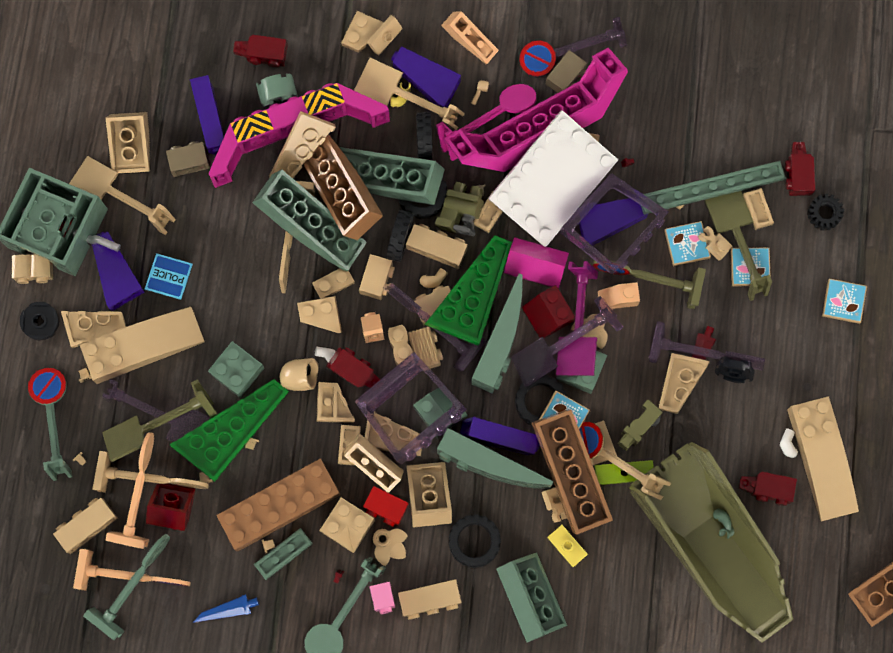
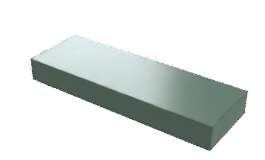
(283, 554)

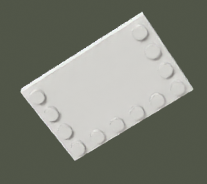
(553, 178)

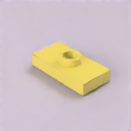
(567, 546)

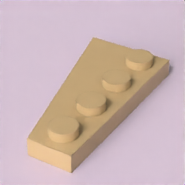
(302, 141)

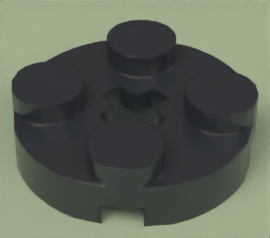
(32, 313)
(735, 370)

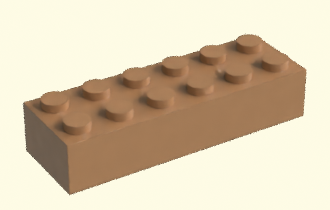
(572, 471)
(278, 505)

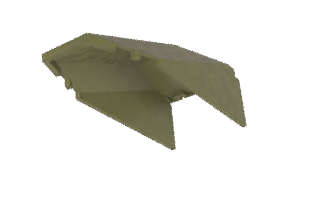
(734, 573)

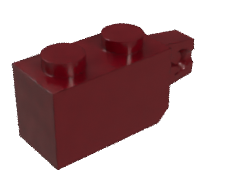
(262, 50)
(800, 171)
(351, 369)
(770, 486)

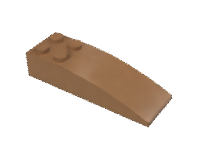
(342, 190)
(875, 596)

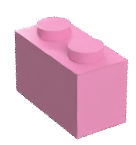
(382, 597)

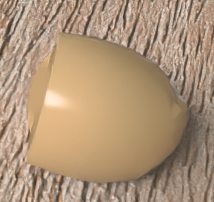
(294, 374)

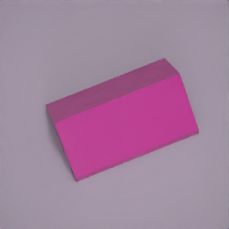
(536, 262)

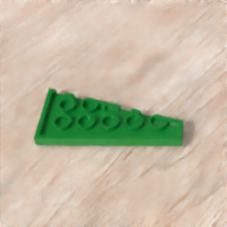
(470, 301)
(224, 436)

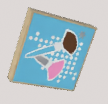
(685, 244)
(739, 271)
(844, 301)
(560, 402)

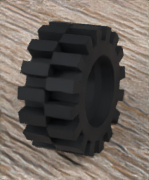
(833, 203)

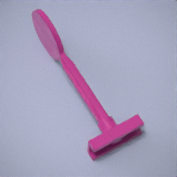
(513, 100)

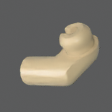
(433, 281)

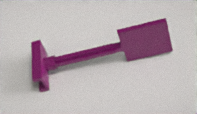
(580, 355)

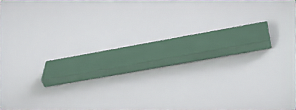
(716, 186)

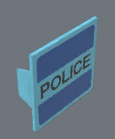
(168, 276)

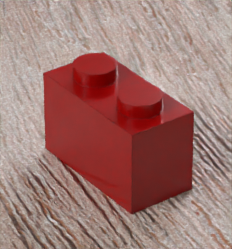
(385, 506)

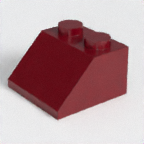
(548, 312)
(170, 506)

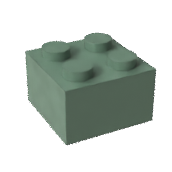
(236, 369)

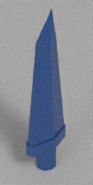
(235, 607)

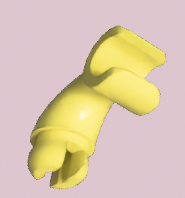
(399, 101)

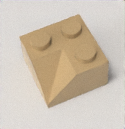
(347, 525)

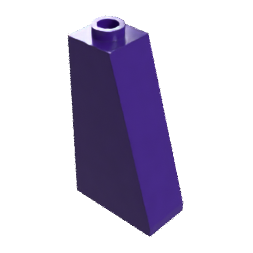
(426, 76)
(208, 113)
(610, 219)
(115, 275)
(499, 436)

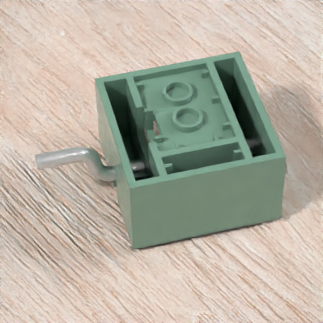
(38, 223)

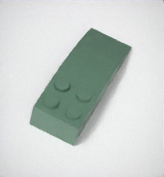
(397, 175)
(307, 220)
(497, 352)
(485, 462)

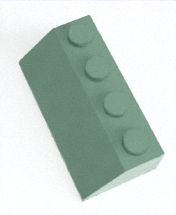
(531, 597)

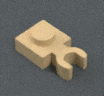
(717, 244)
(554, 503)

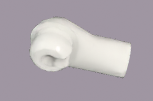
(327, 353)
(786, 444)

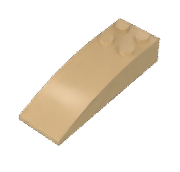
(141, 344)
(824, 458)

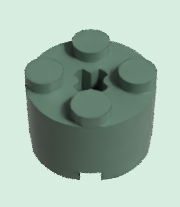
(276, 90)

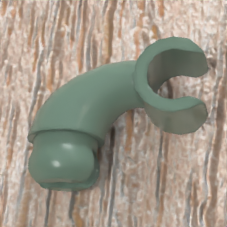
(723, 516)

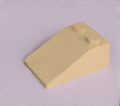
(129, 142)
(429, 494)

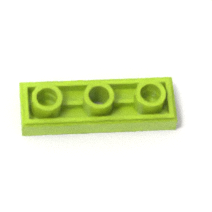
(612, 474)

